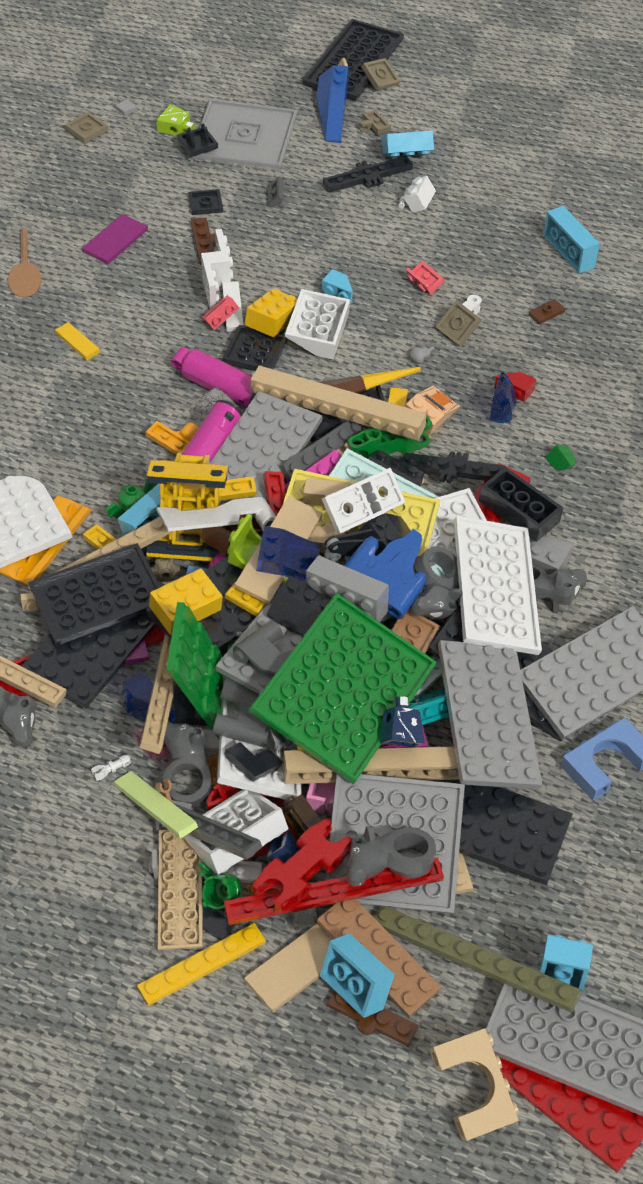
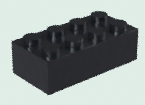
(520, 503)

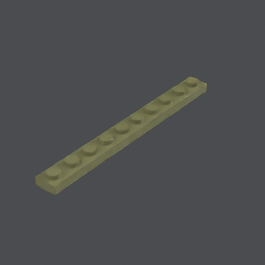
(479, 959)

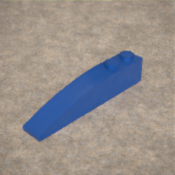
(332, 101)

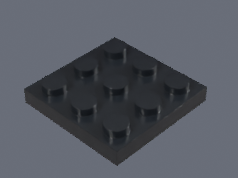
(254, 349)

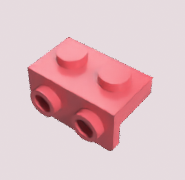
(426, 277)
(220, 312)

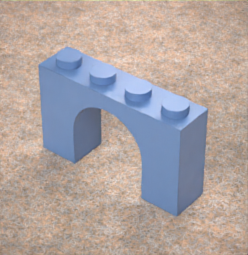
(580, 763)

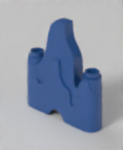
(392, 567)

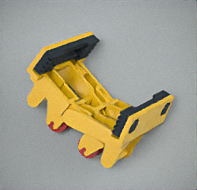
(191, 479)

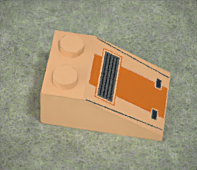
(435, 405)

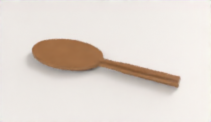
(24, 277)

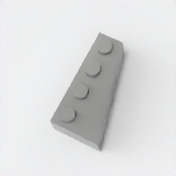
(550, 553)

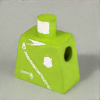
(174, 121)

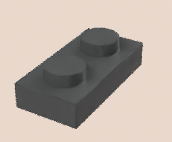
(275, 192)

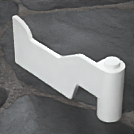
(220, 516)

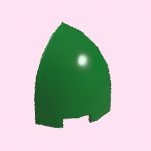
(561, 457)

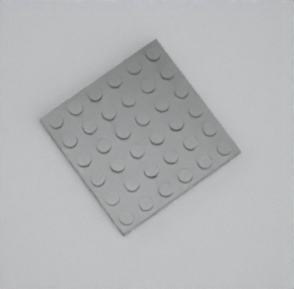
(398, 804)

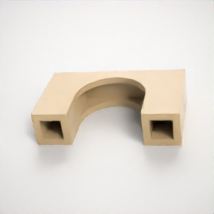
(313, 492)
(498, 1108)

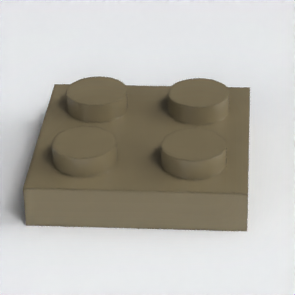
(380, 74)
(86, 127)
(458, 323)

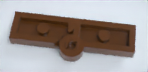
(203, 239)
(382, 1021)

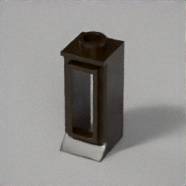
(300, 814)

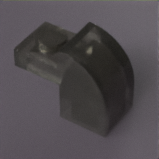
(303, 918)

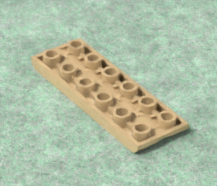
(178, 893)

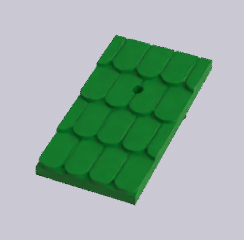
(193, 671)

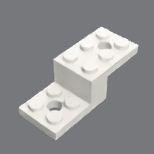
(216, 268)
(363, 501)

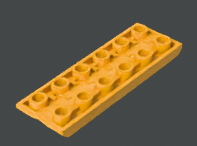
(34, 565)

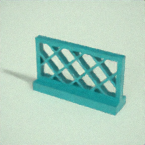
(431, 706)

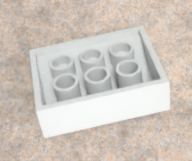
(318, 322)
(246, 813)

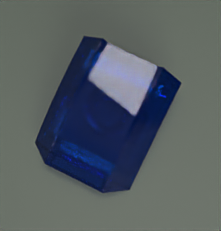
(503, 400)

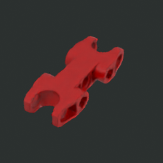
(293, 875)

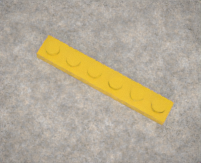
(201, 964)

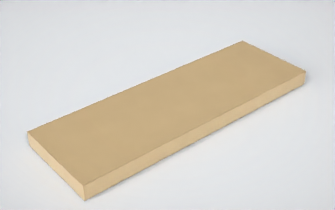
(293, 517)
(290, 969)

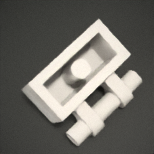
(418, 194)

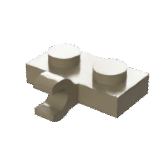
(375, 121)

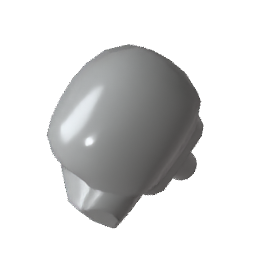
(419, 354)

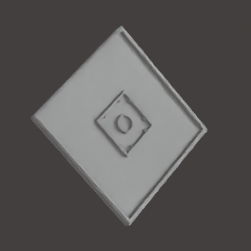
(248, 133)

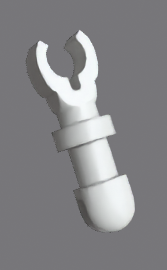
(102, 771)

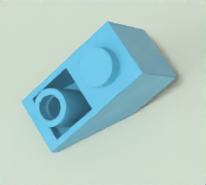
(337, 285)

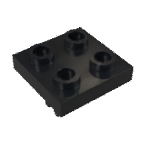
(197, 141)

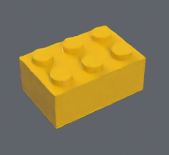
(271, 312)
(194, 590)

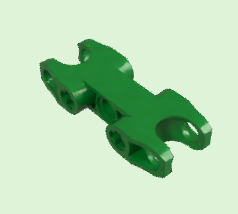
(375, 440)

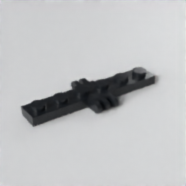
(367, 174)
(452, 466)

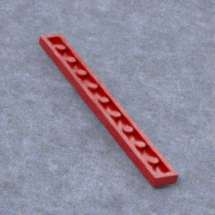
(326, 893)

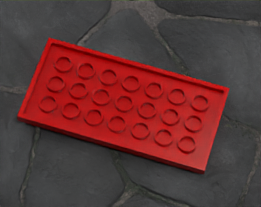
(596, 1124)

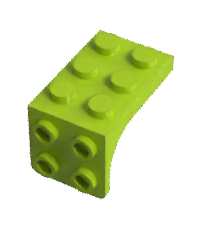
(244, 543)

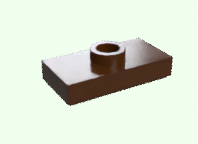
(546, 312)

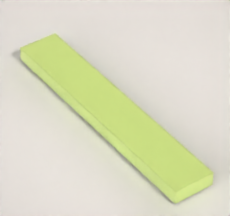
(156, 804)

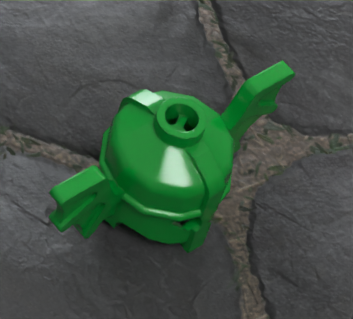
(127, 498)
(218, 887)

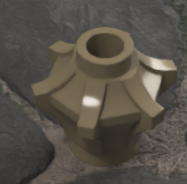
(165, 568)

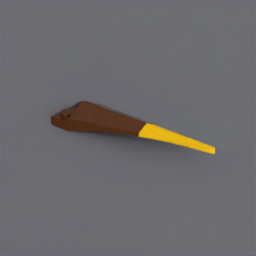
(363, 382)

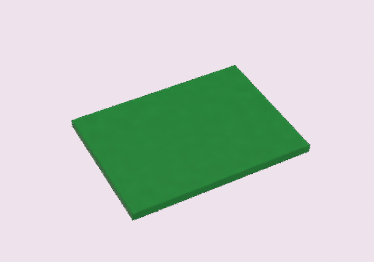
(339, 685)

